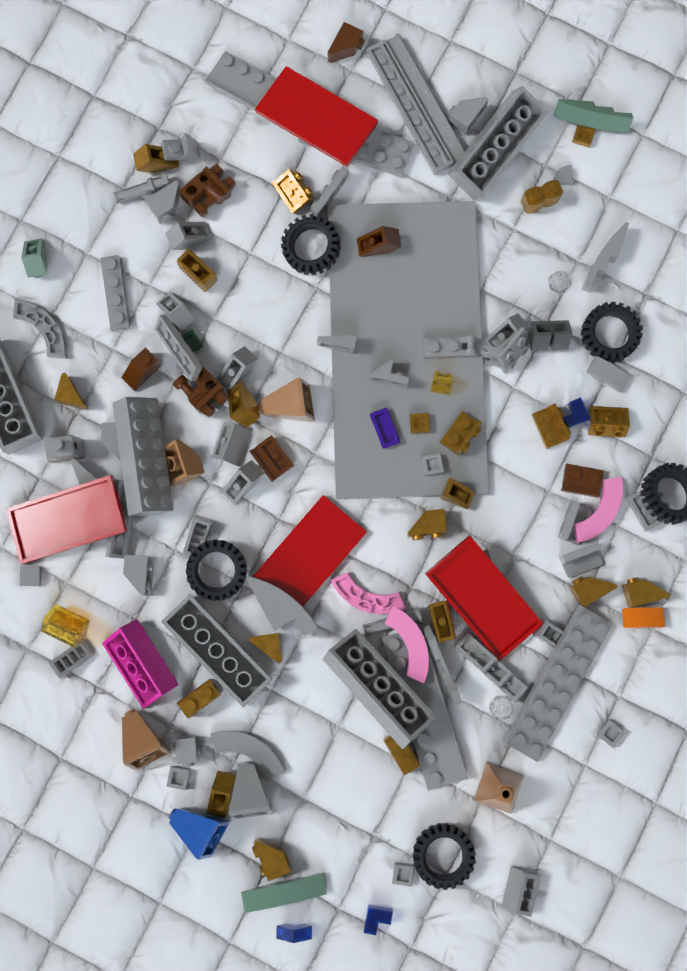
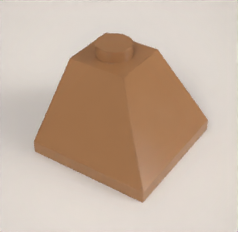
(182, 463)

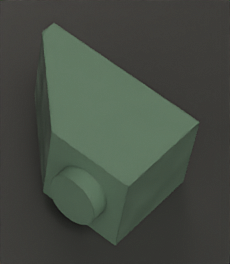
(34, 258)

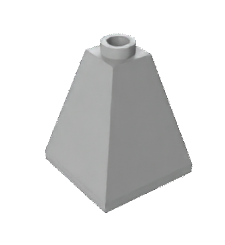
(248, 794)

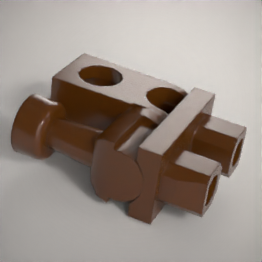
(207, 184)
(204, 394)

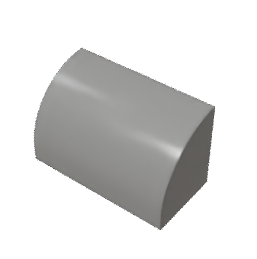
(521, 891)

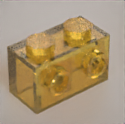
(65, 625)

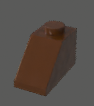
(346, 43)
(379, 241)
(141, 369)

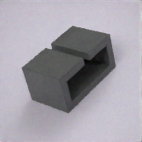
(549, 335)

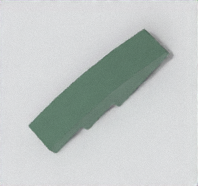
(592, 116)
(283, 893)

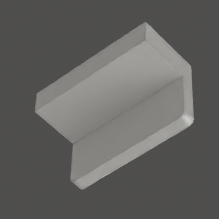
(231, 443)
(574, 514)
(581, 560)

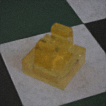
(441, 383)

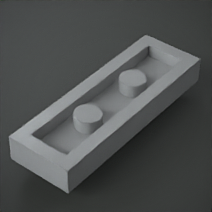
(330, 191)

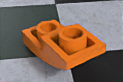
(643, 617)

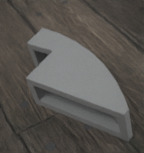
(281, 607)

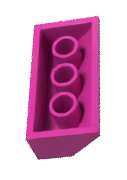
(140, 663)

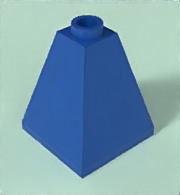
(198, 831)

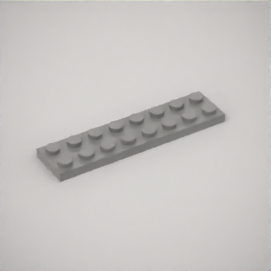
(557, 683)

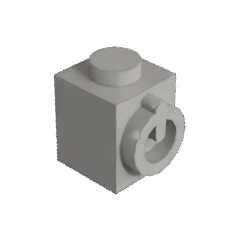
(186, 751)

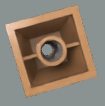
(289, 402)
(140, 741)
(499, 788)

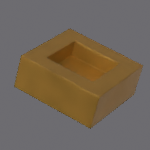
(583, 135)
(419, 423)

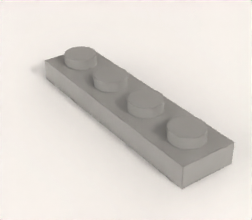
(115, 293)
(178, 348)
(118, 544)

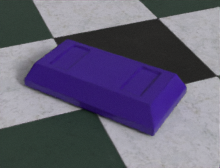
(384, 428)

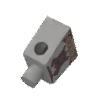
(63, 448)

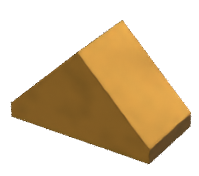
(68, 394)
(457, 494)
(269, 644)

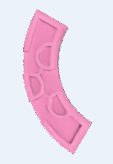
(606, 512)
(364, 600)
(414, 640)

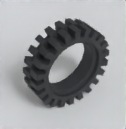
(297, 229)
(623, 314)
(651, 493)
(216, 593)
(461, 873)

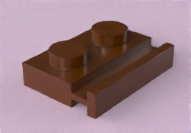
(271, 458)
(582, 480)

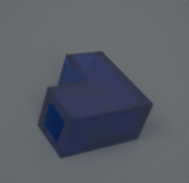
(579, 413)
(374, 916)
(294, 933)

